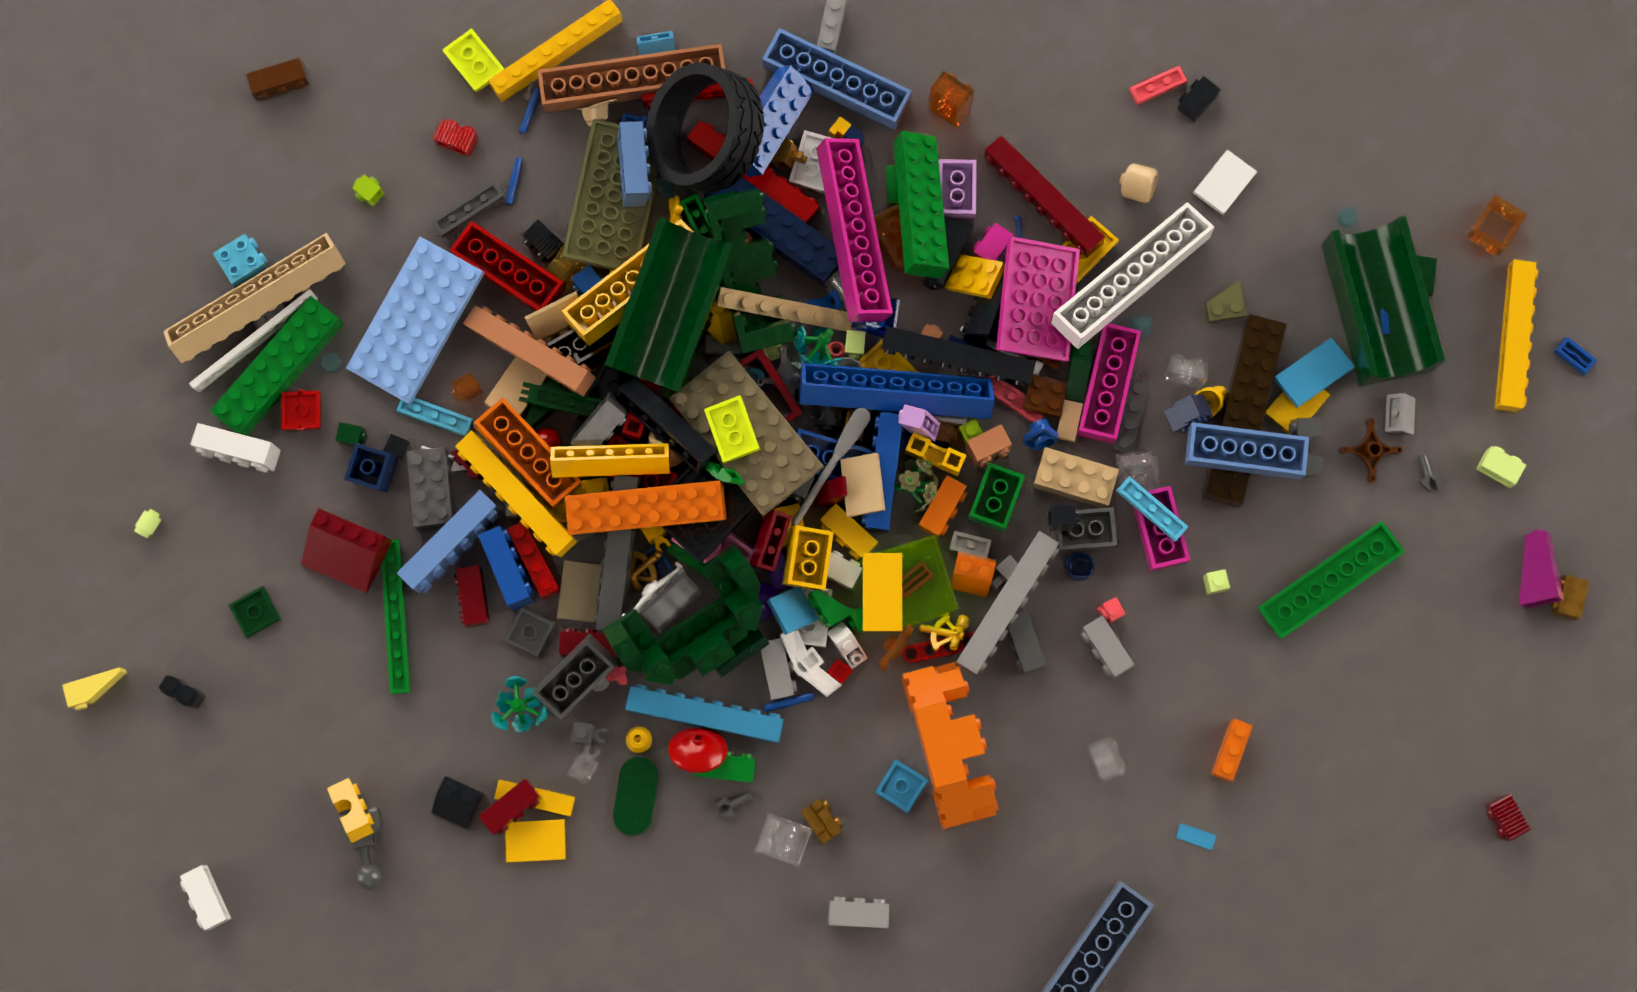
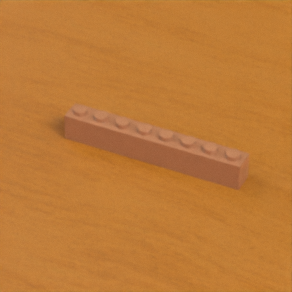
(529, 350)

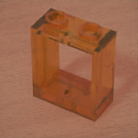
(1505, 210)

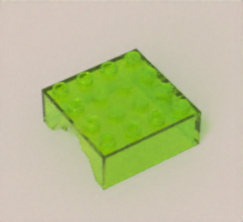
(936, 596)

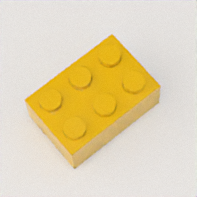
(807, 558)

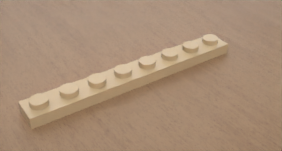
(783, 309)

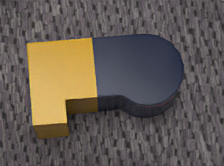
(845, 130)

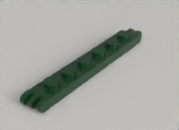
(560, 400)

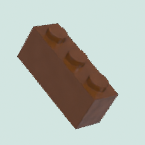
(277, 79)

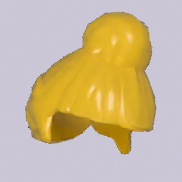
(1216, 396)

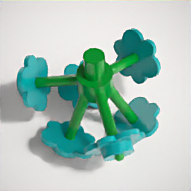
(821, 338)
(511, 703)

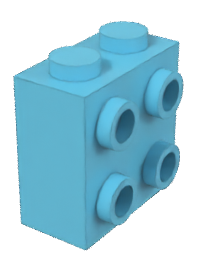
(241, 260)

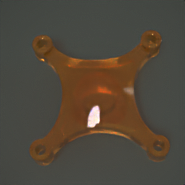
(895, 647)

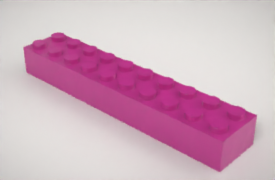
(854, 230)

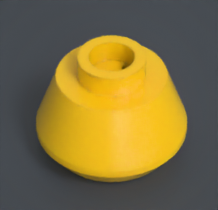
(644, 737)

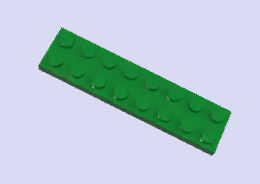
(1330, 580)

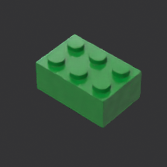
(996, 497)

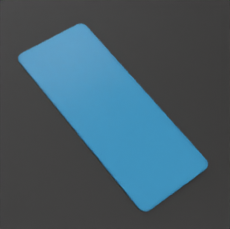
(1196, 836)

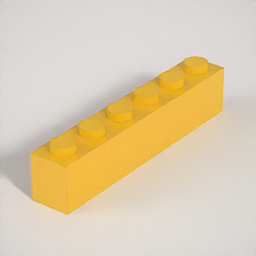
(610, 460)

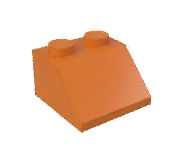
(973, 574)

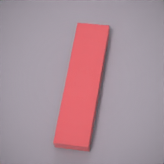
(1012, 398)

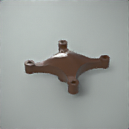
(1370, 450)

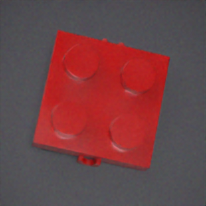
(300, 410)

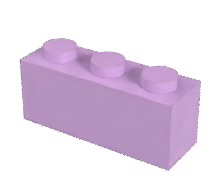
(919, 422)

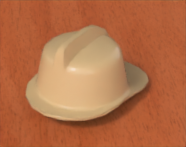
(597, 111)

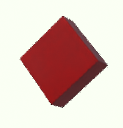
(839, 671)

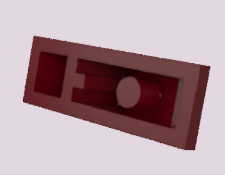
(831, 493)

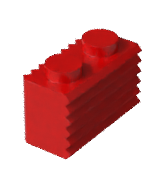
(455, 137)

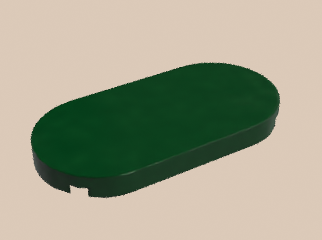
(635, 796)

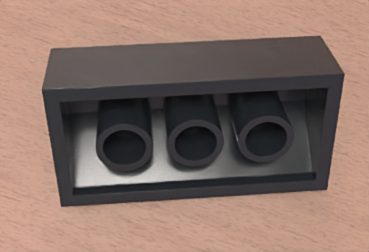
(982, 317)

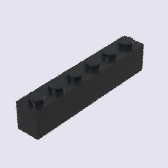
(666, 424)

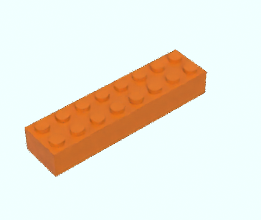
(645, 507)

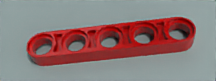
(922, 656)

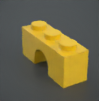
(939, 457)
(356, 822)

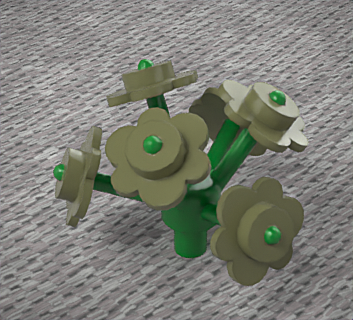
(910, 482)

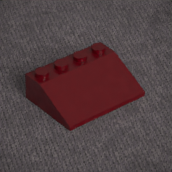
(344, 550)

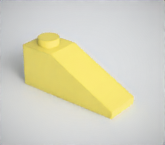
(89, 689)

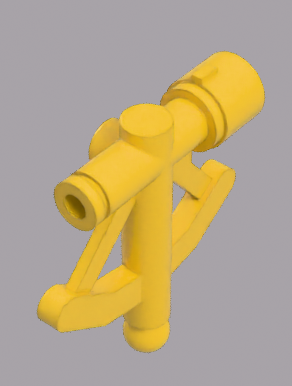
(675, 209)
(954, 635)

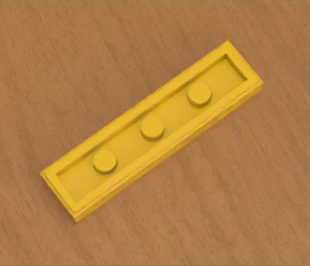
(550, 801)

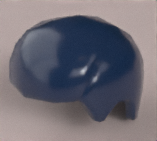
(1079, 566)

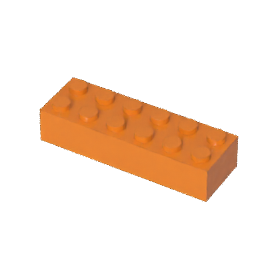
(524, 452)

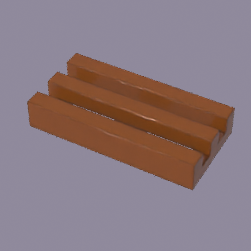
(924, 581)

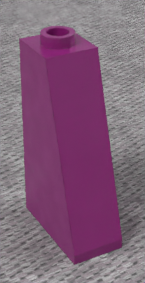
(1540, 572)

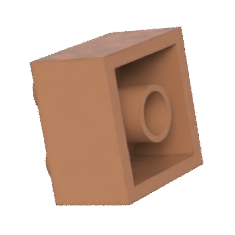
(988, 447)

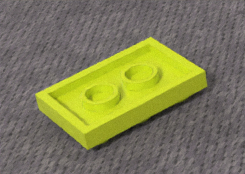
(473, 60)
(732, 429)

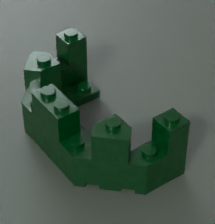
(749, 262)
(701, 639)

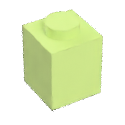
(855, 344)
(1216, 582)

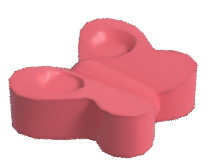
(618, 674)

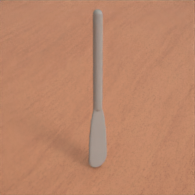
(850, 434)

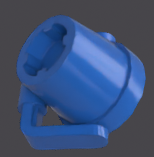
(1042, 435)

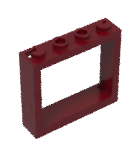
(796, 412)

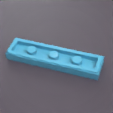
(436, 416)
(1152, 509)

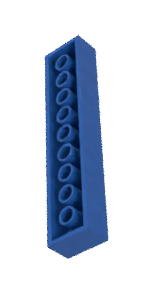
(892, 389)

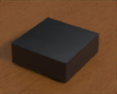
(396, 446)

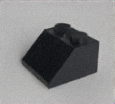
(456, 802)

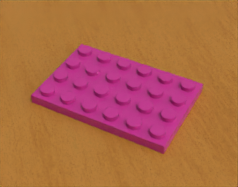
(1035, 285)

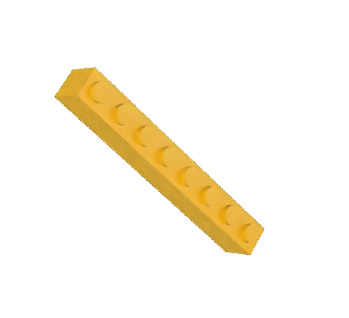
(556, 50)
(1516, 336)
(516, 494)

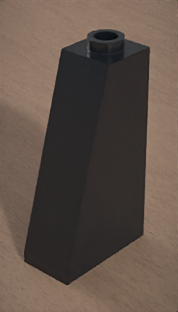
(957, 236)

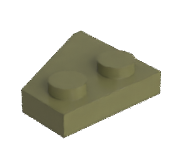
(1226, 305)

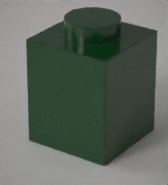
(350, 434)

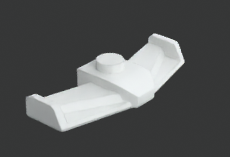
(651, 589)
(807, 664)

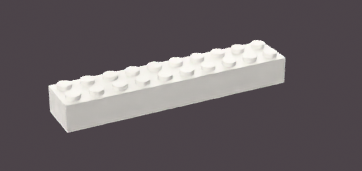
(1132, 275)

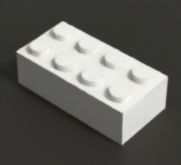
(235, 447)

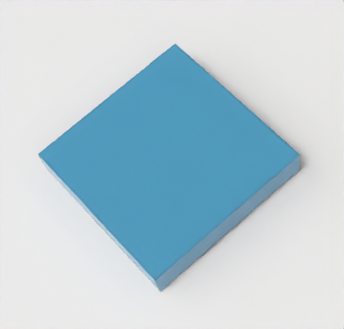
(792, 610)
(901, 786)

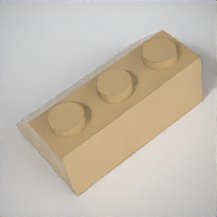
(549, 321)

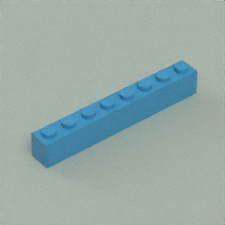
(704, 714)

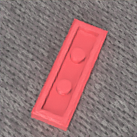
(1158, 85)

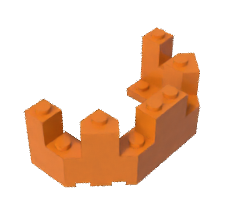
(948, 743)

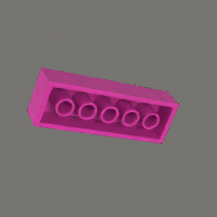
(1109, 383)

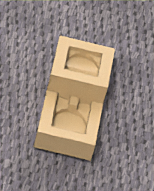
(1069, 420)

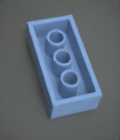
(633, 164)

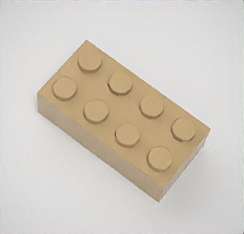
(1075, 478)

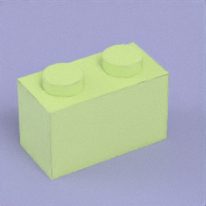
(1501, 466)

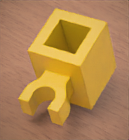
(656, 535)

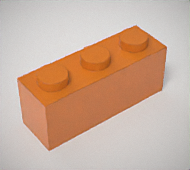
(943, 507)
(1231, 750)

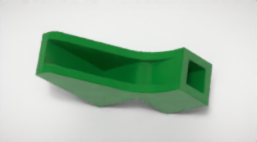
(832, 611)

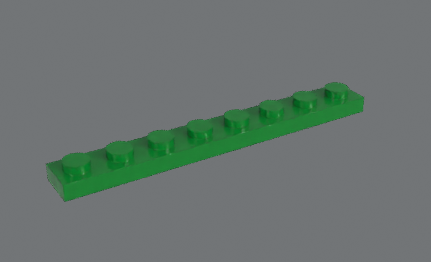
(395, 621)

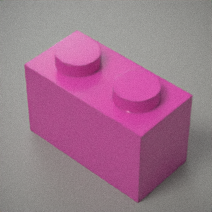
(993, 243)

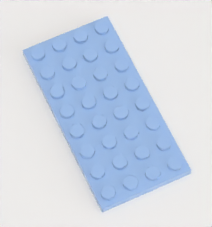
(415, 320)

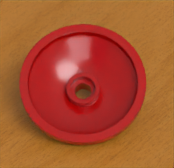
(697, 749)

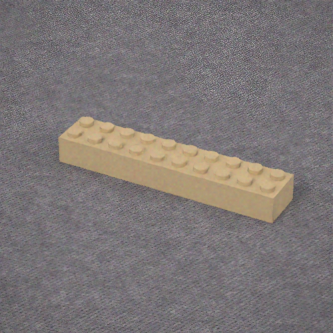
(254, 298)

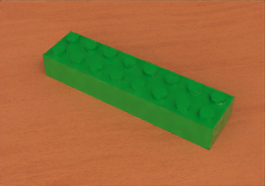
(920, 205)
(277, 367)

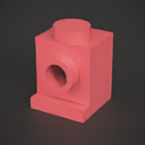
(1111, 610)

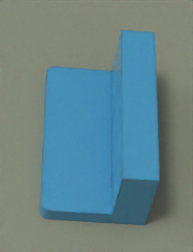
(656, 43)

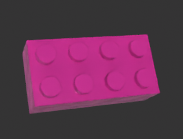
(1160, 549)

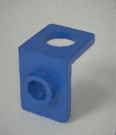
(826, 302)

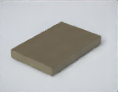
(579, 591)

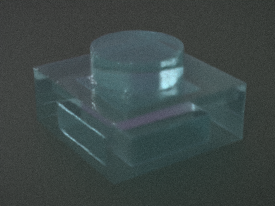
(1143, 324)

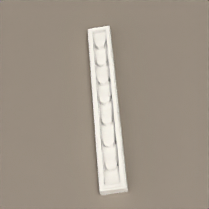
(249, 344)

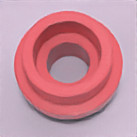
(836, 344)

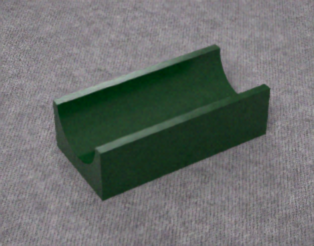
(1384, 272)
(669, 305)

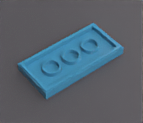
(1314, 372)

